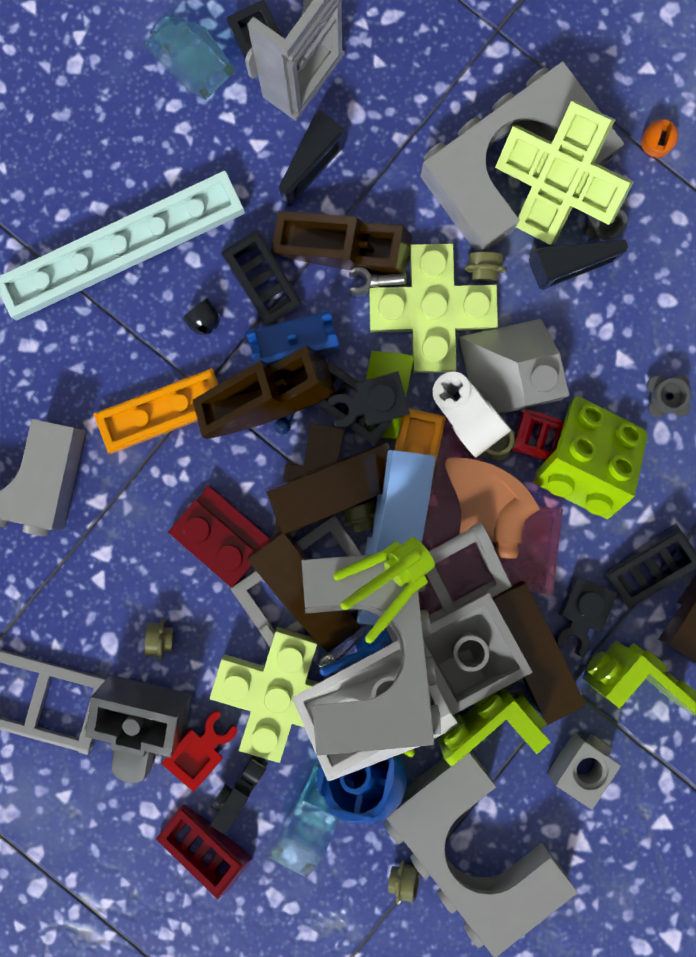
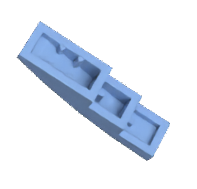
(401, 507)

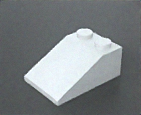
(358, 683)

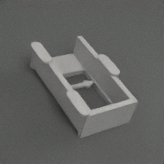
(299, 65)

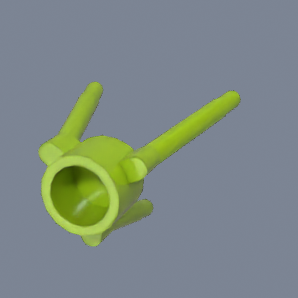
(406, 564)

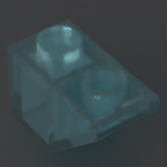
(189, 55)
(306, 829)

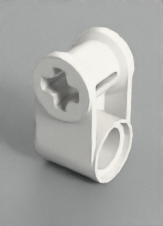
(472, 416)

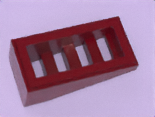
(523, 431)
(205, 873)

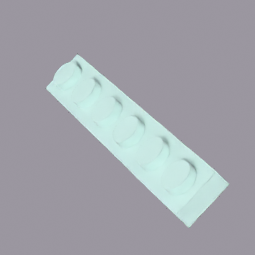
(119, 245)

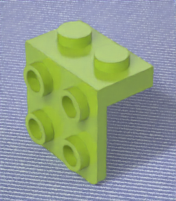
(594, 459)
(623, 669)
(486, 717)

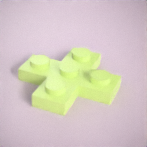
(564, 173)
(433, 308)
(268, 691)

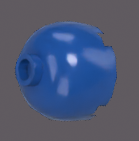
(367, 793)

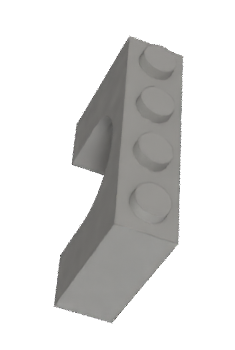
(459, 170)
(45, 480)
(403, 712)
(494, 907)

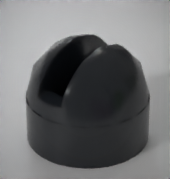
(203, 318)

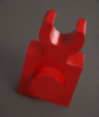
(197, 754)

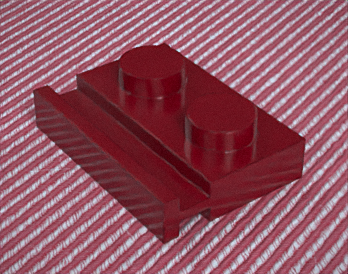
(218, 535)

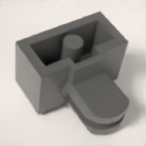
(138, 723)

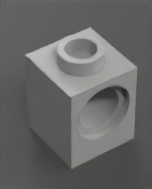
(584, 787)

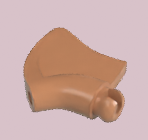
(494, 499)

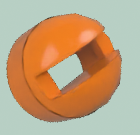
(652, 135)

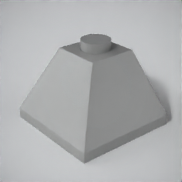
(515, 366)
(474, 653)

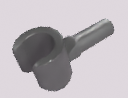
(374, 280)

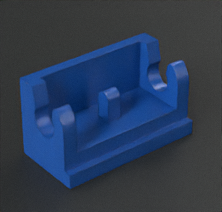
(284, 338)

